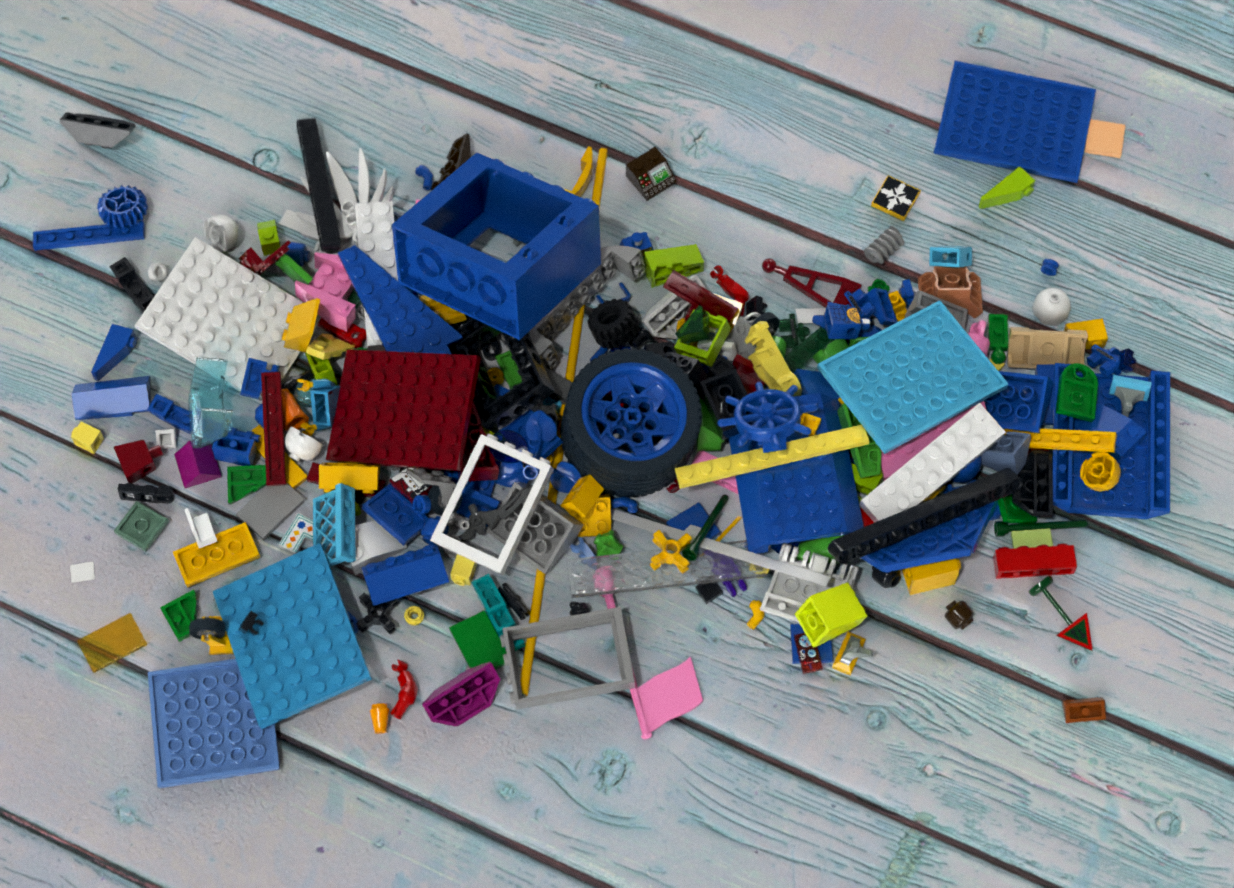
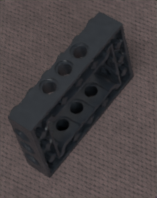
(500, 410)

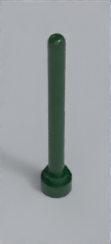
(1002, 528)
(691, 550)

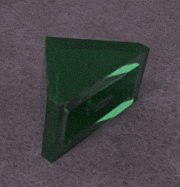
(695, 328)

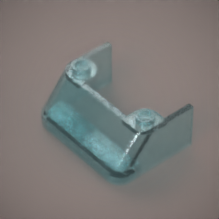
(205, 402)

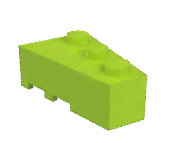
(682, 259)

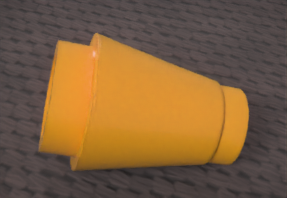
(379, 716)

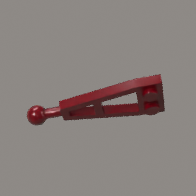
(769, 266)

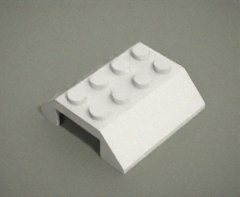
(789, 593)

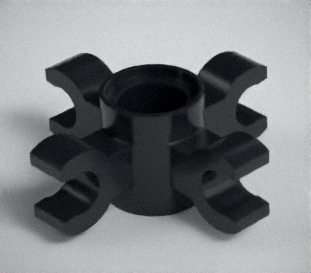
(364, 623)

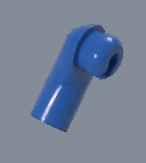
(626, 502)

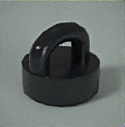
(578, 608)

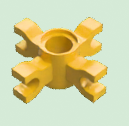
(668, 558)

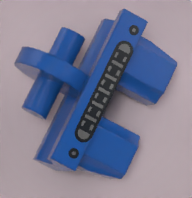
(856, 299)
(1106, 358)

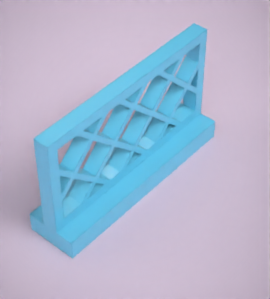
(343, 527)

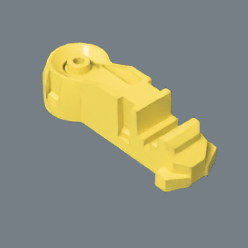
(769, 361)

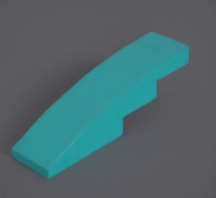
(495, 607)

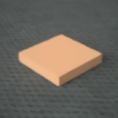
(1105, 138)

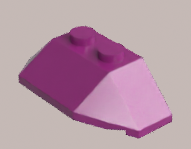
(463, 696)

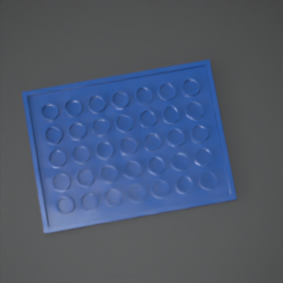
(1015, 121)

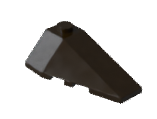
(458, 155)

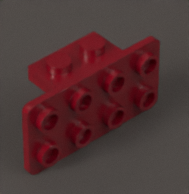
(254, 263)

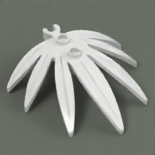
(347, 197)

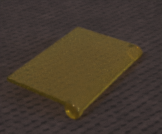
(112, 642)

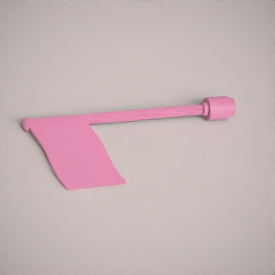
(665, 694)

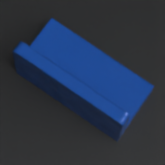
(482, 502)

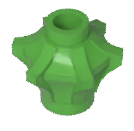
(607, 544)

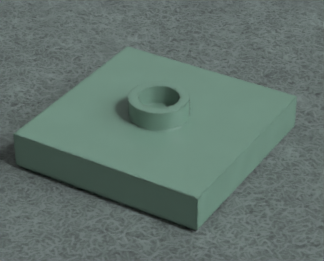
(141, 526)

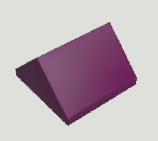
(196, 465)

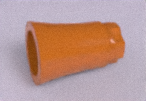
(292, 412)

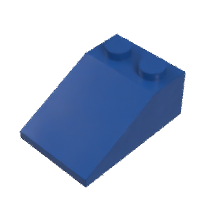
(1108, 420)

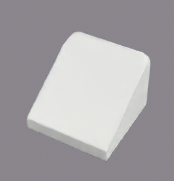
(166, 438)

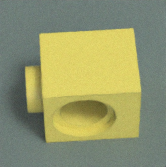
(87, 437)
(463, 571)

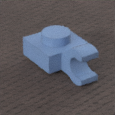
(582, 548)

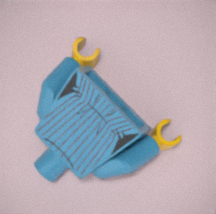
(324, 403)

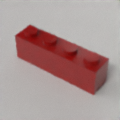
(1034, 561)

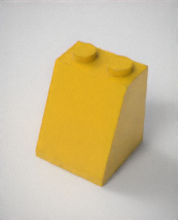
(931, 575)

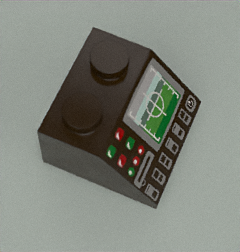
(650, 173)

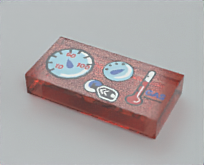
(807, 655)

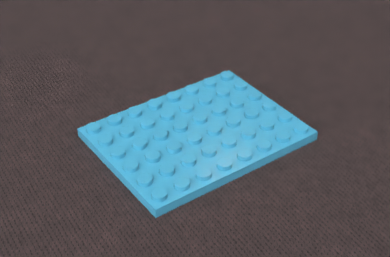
(912, 376)

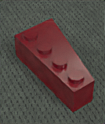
(485, 467)

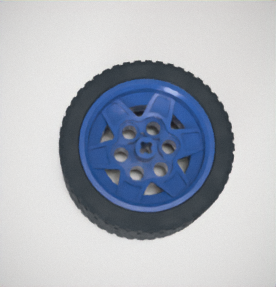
(658, 386)

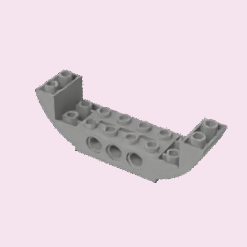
(613, 258)

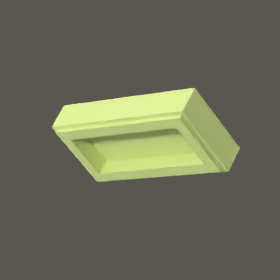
(1031, 538)

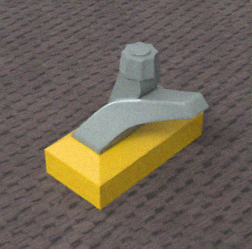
(849, 652)

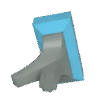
(1129, 391)

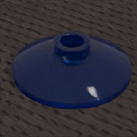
(511, 437)

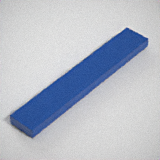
(87, 236)

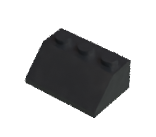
(714, 393)

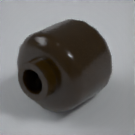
(959, 614)

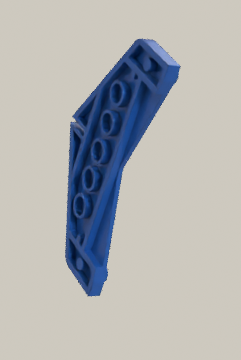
(940, 543)

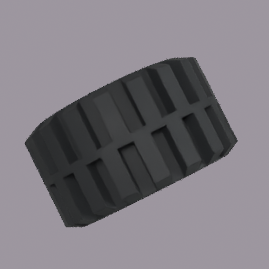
(613, 323)

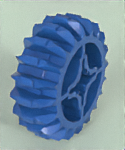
(122, 206)

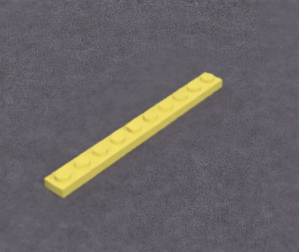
(757, 460)

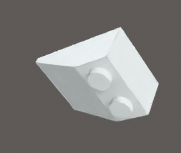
(373, 545)

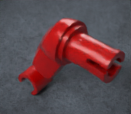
(730, 287)
(408, 691)

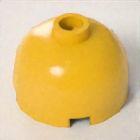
(1100, 472)

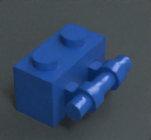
(237, 447)

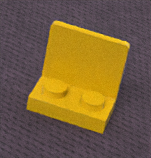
(597, 519)

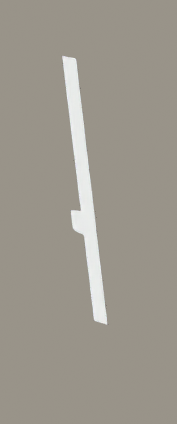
(721, 548)

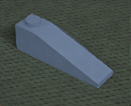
(1008, 452)

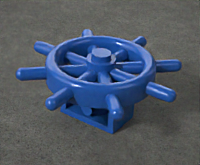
(768, 420)

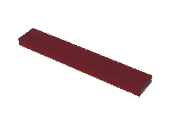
(273, 429)

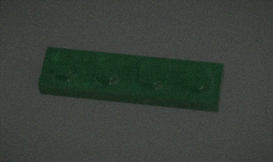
(807, 349)

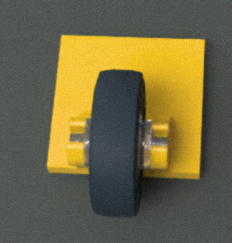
(213, 632)

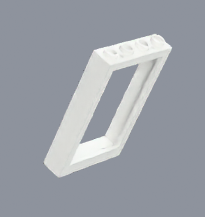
(498, 565)

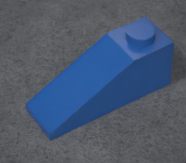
(114, 349)

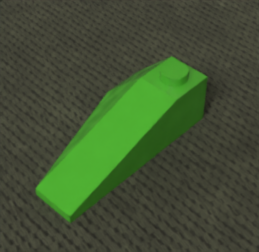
(866, 457)

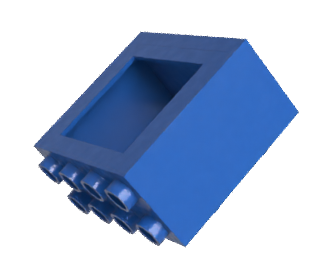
(485, 194)

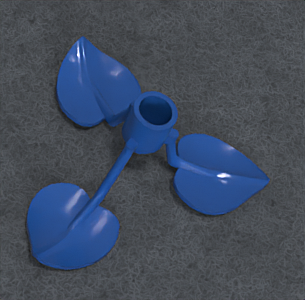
(539, 427)

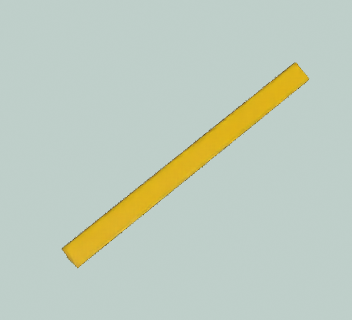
(728, 529)

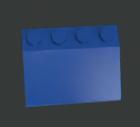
(1022, 402)

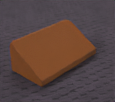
(1084, 710)

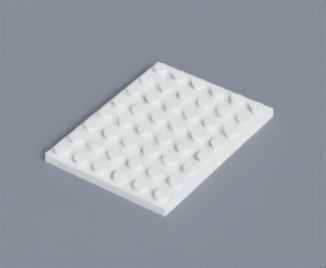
(221, 312)

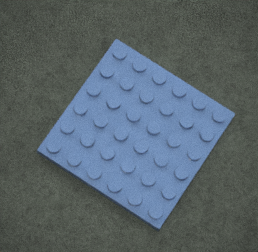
(207, 726)

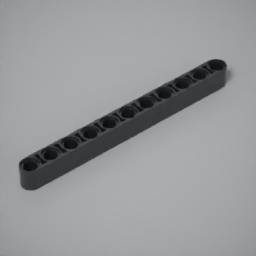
(925, 516)

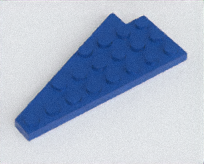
(396, 313)

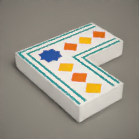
(297, 533)

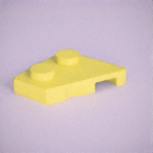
(327, 346)

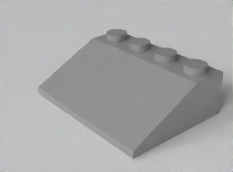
(546, 535)

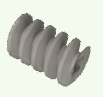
(884, 246)

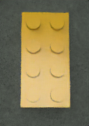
(232, 550)

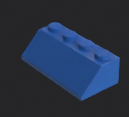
(405, 574)

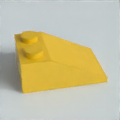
(301, 325)

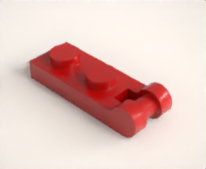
(346, 336)

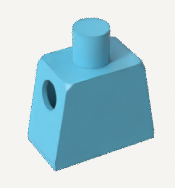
(957, 256)

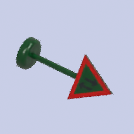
(1077, 631)

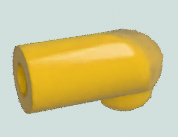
(758, 615)

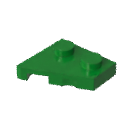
(180, 614)

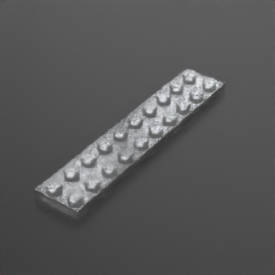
(633, 572)

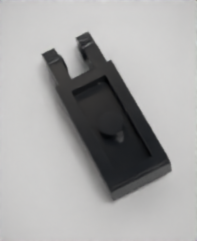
(145, 493)

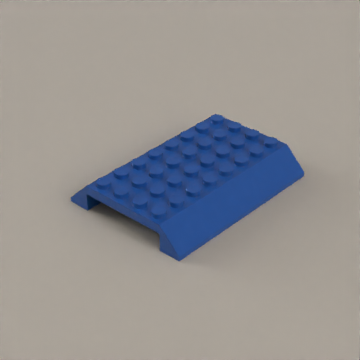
(1145, 472)
(801, 497)

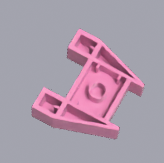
(332, 288)

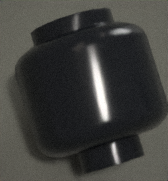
(885, 579)

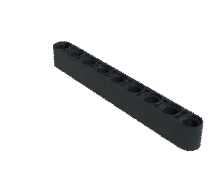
(318, 185)

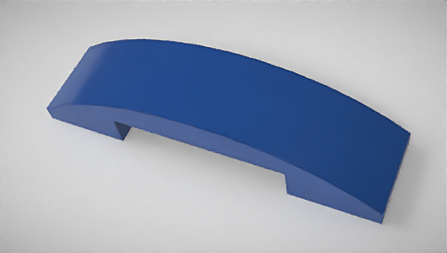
(170, 413)

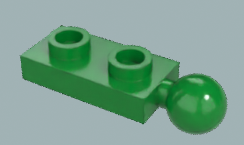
(998, 337)

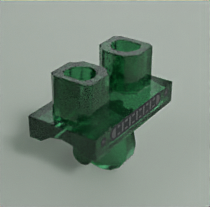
(790, 325)

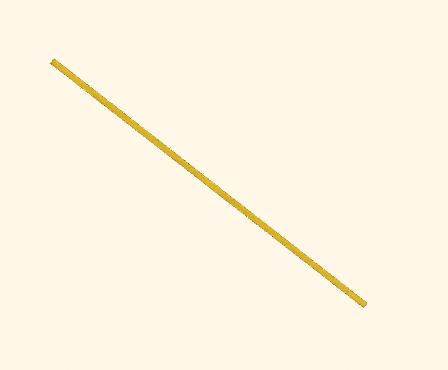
(558, 453)

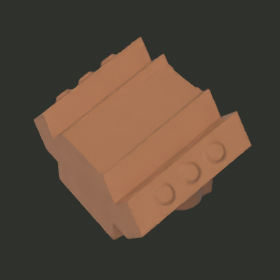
(955, 286)

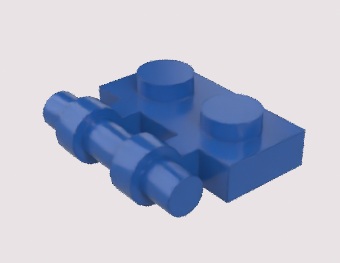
(252, 379)

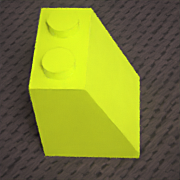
(830, 614)

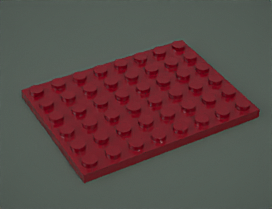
(403, 409)

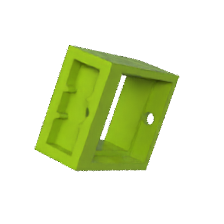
(707, 357)

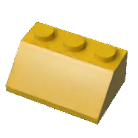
(357, 476)

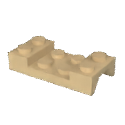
(1036, 347)

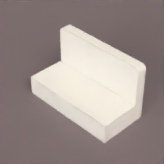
(201, 529)

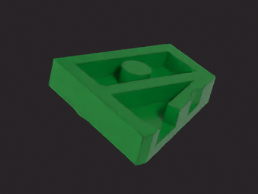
(244, 481)

